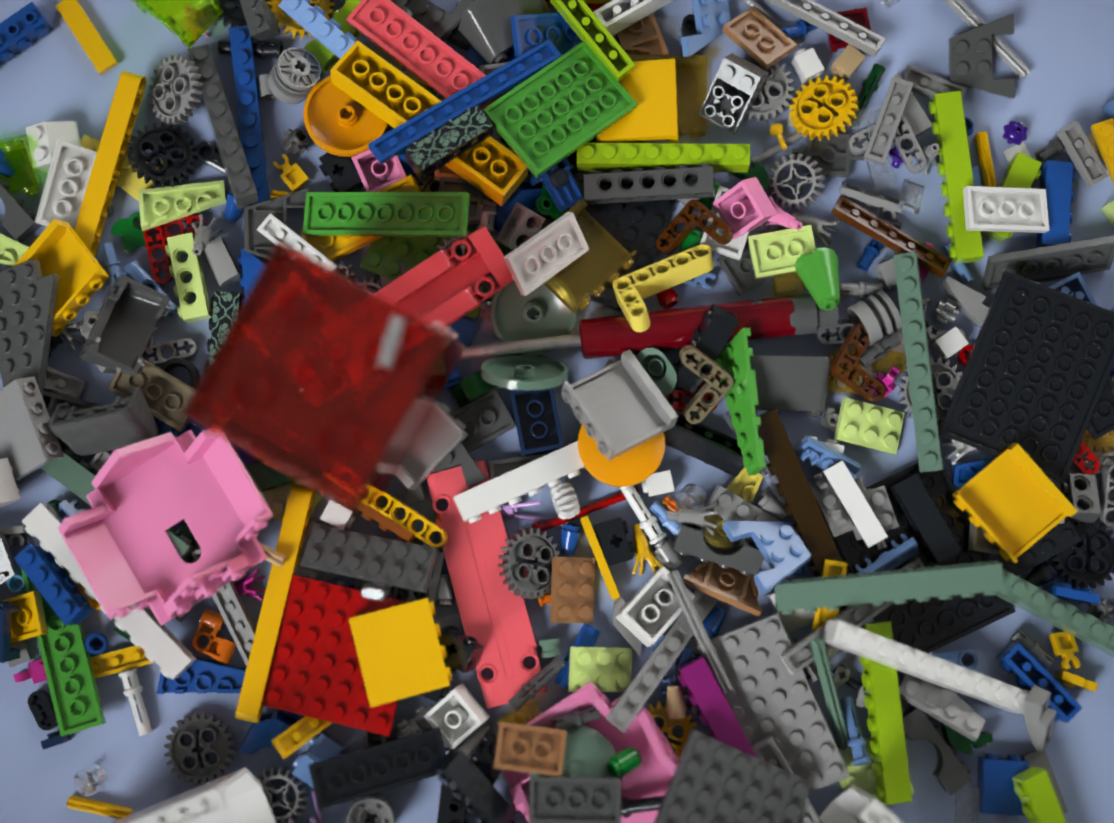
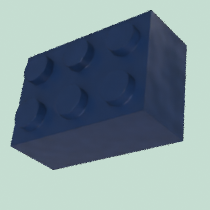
(537, 421)

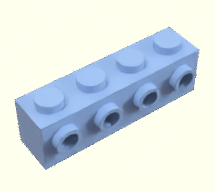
(315, 23)

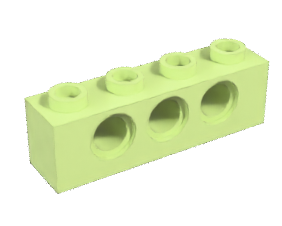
(201, 308)

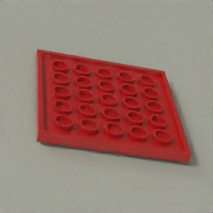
(317, 661)

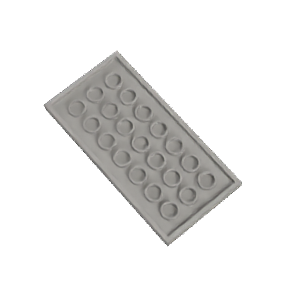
(777, 703)

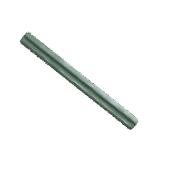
(830, 692)

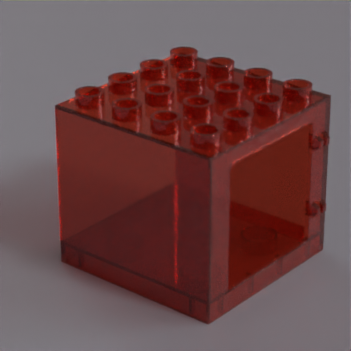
(306, 384)

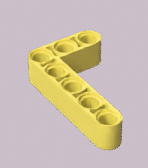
(656, 278)

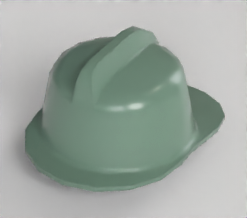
(658, 369)

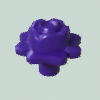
(1015, 132)
(897, 160)

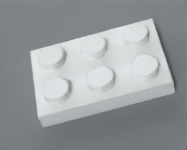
(732, 249)

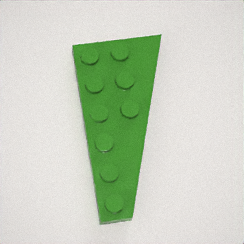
(742, 400)

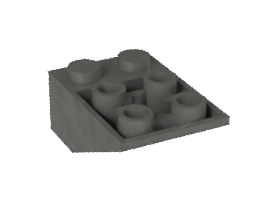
(733, 92)

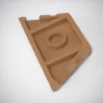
(643, 38)
(726, 585)

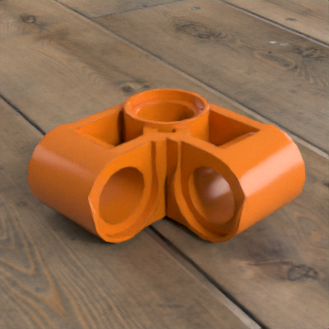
(218, 647)

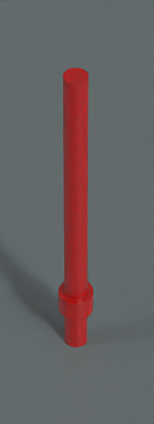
(583, 511)

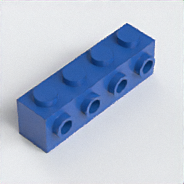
(21, 31)
(1057, 180)
(54, 584)
(1030, 673)

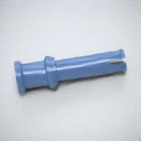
(857, 741)

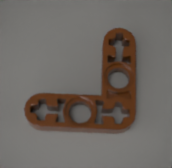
(691, 221)
(850, 364)

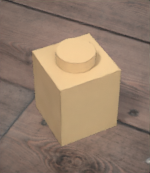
(847, 63)

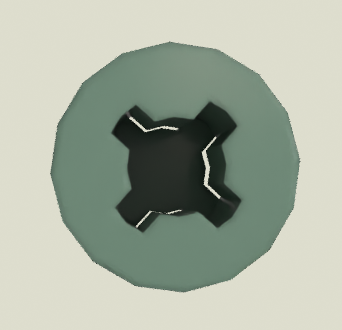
(549, 647)

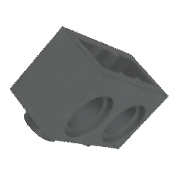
(1085, 498)

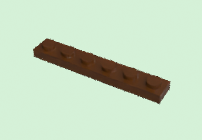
(890, 236)

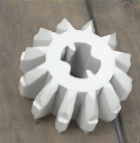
(565, 500)

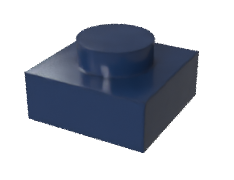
(685, 656)
(54, 739)

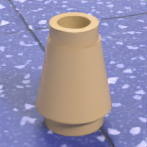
(675, 703)

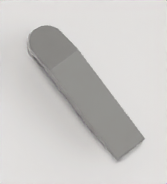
(630, 638)

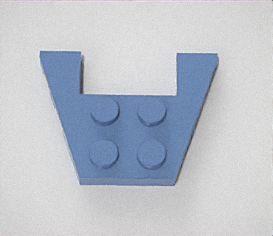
(709, 22)
(778, 545)

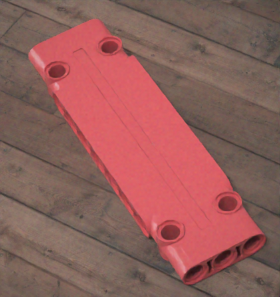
(449, 285)
(484, 603)

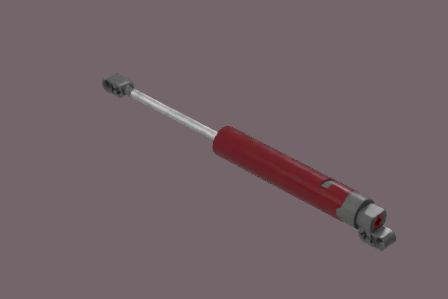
(673, 328)

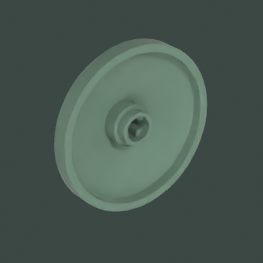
(529, 316)
(524, 372)
(585, 754)

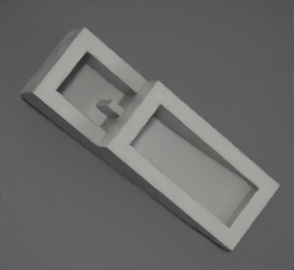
(968, 300)
(1039, 717)

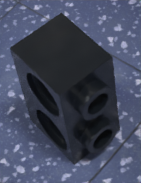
(487, 756)

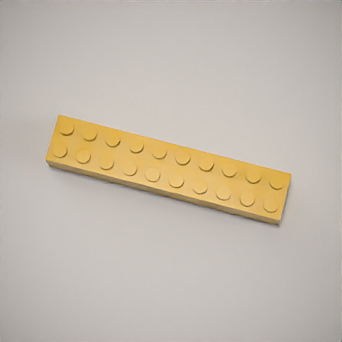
(398, 99)

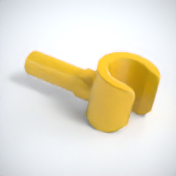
(777, 130)

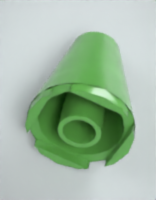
(820, 276)

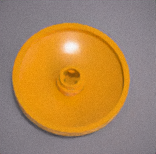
(340, 122)
(624, 469)

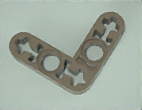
(712, 384)

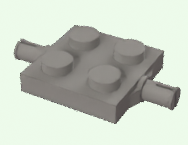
(881, 506)

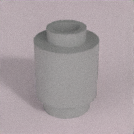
(667, 554)

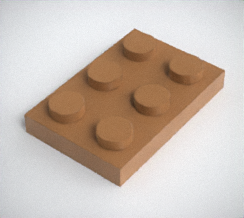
(759, 37)
(572, 590)
(530, 749)

